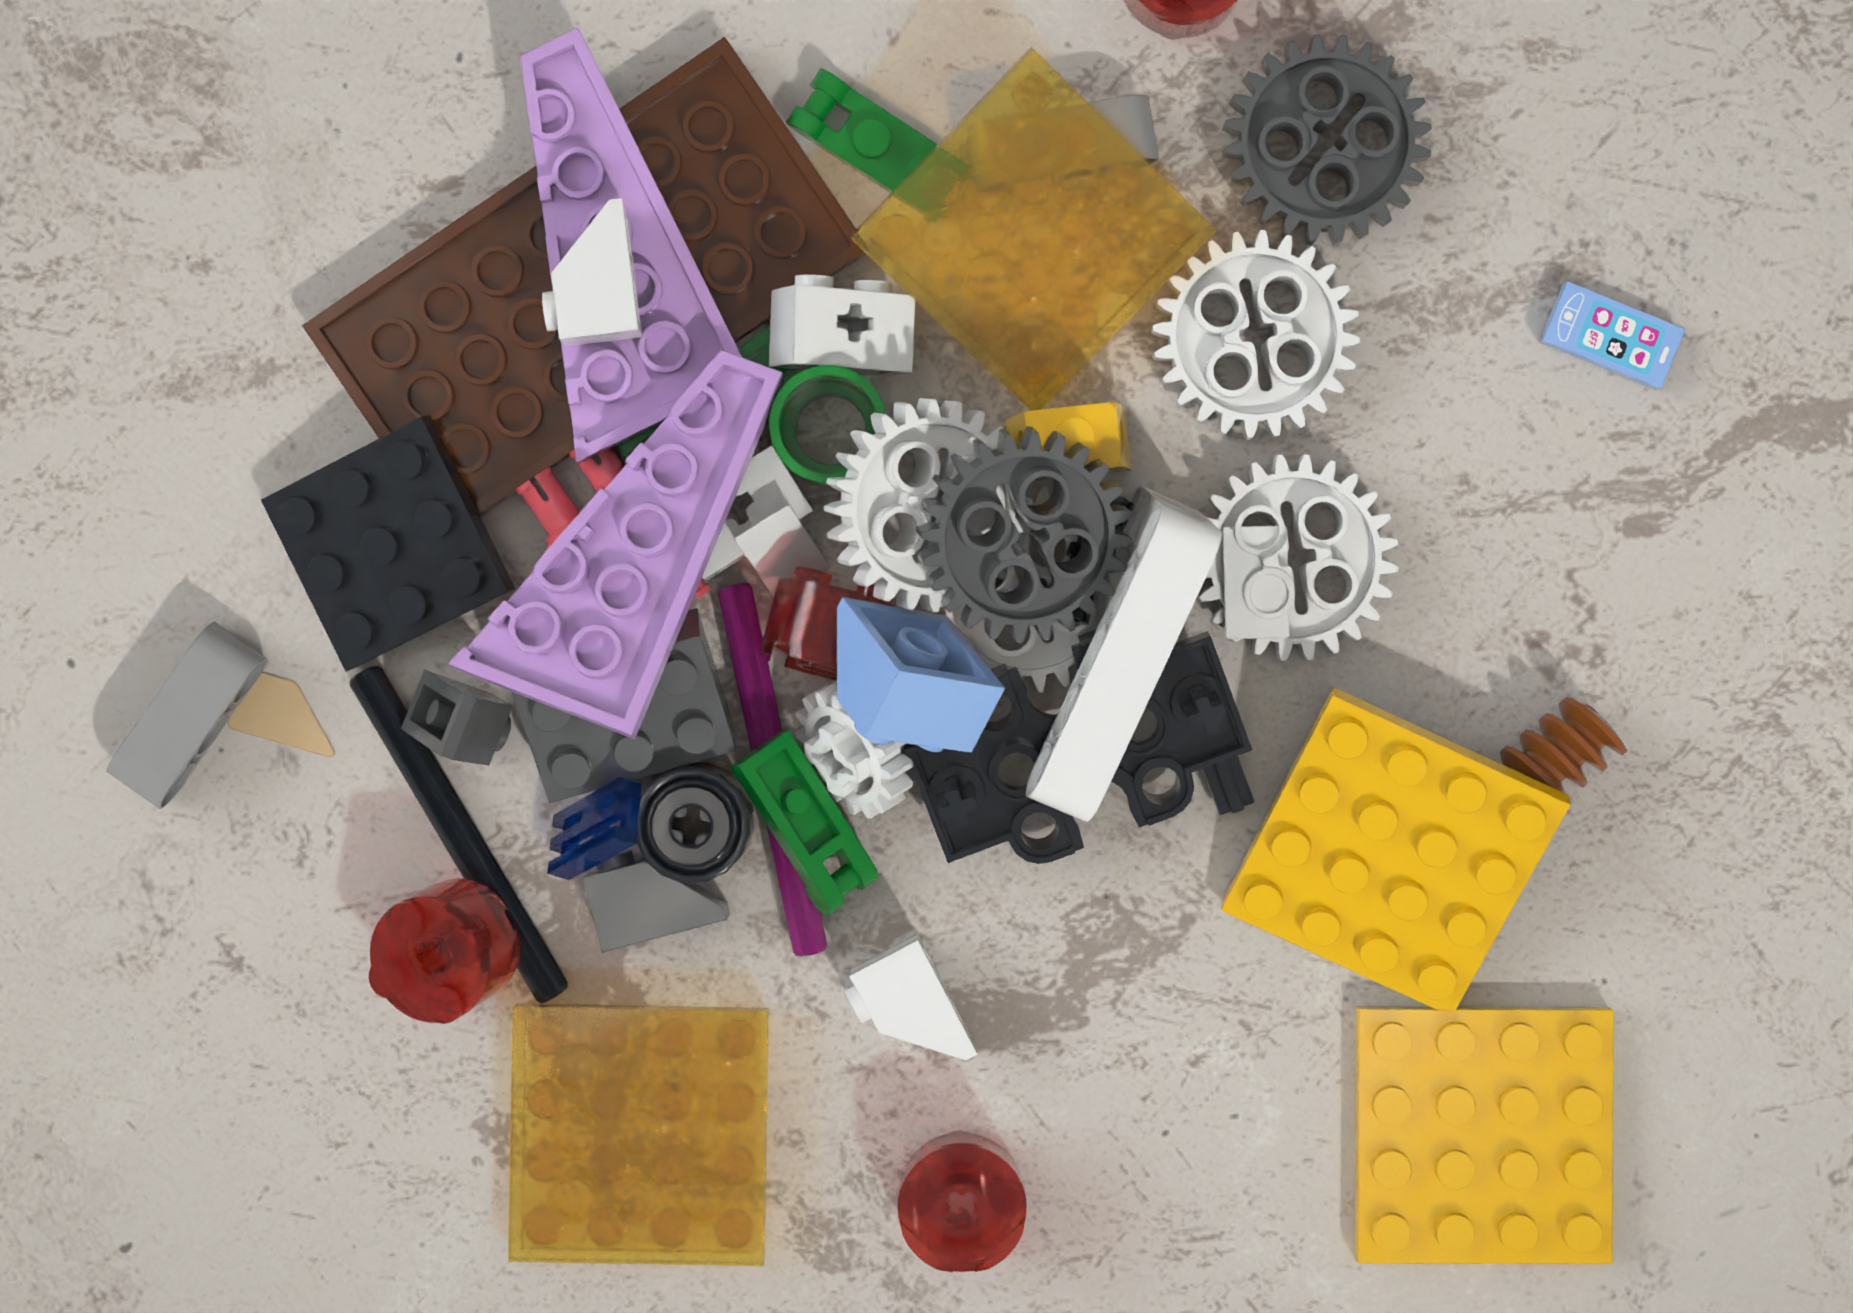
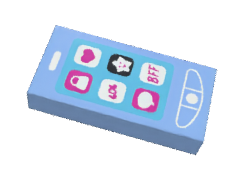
(1612, 335)

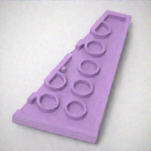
(582, 163)
(620, 578)

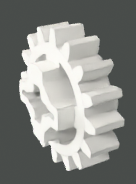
(854, 768)

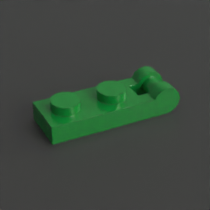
(869, 140)
(804, 820)

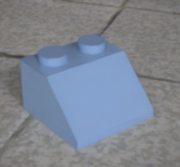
(911, 677)

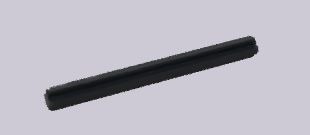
(455, 825)

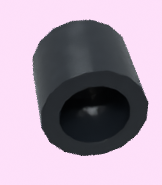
(720, 802)

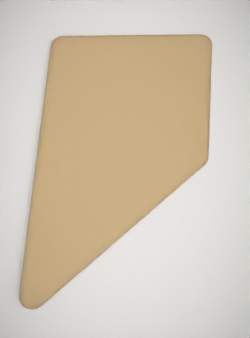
(280, 713)

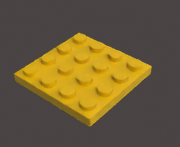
(1394, 851)
(1484, 1135)

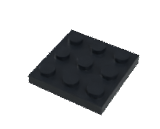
(388, 543)

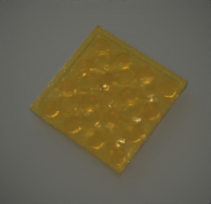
(1033, 231)
(638, 1134)

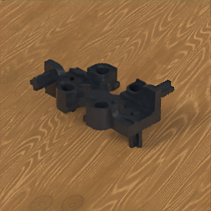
(1193, 732)

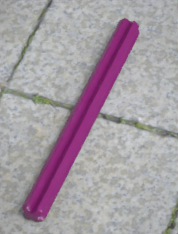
(762, 723)

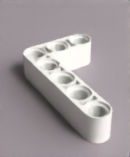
(1127, 654)

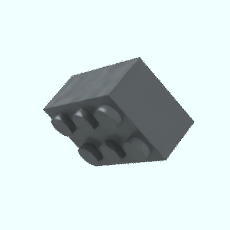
(681, 726)

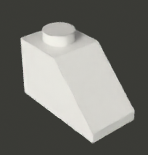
(596, 284)
(909, 1000)

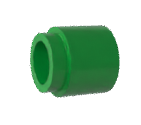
(802, 391)

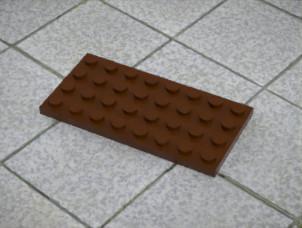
(462, 315)

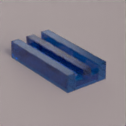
(593, 818)

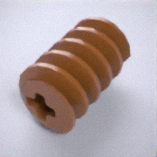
(1564, 746)

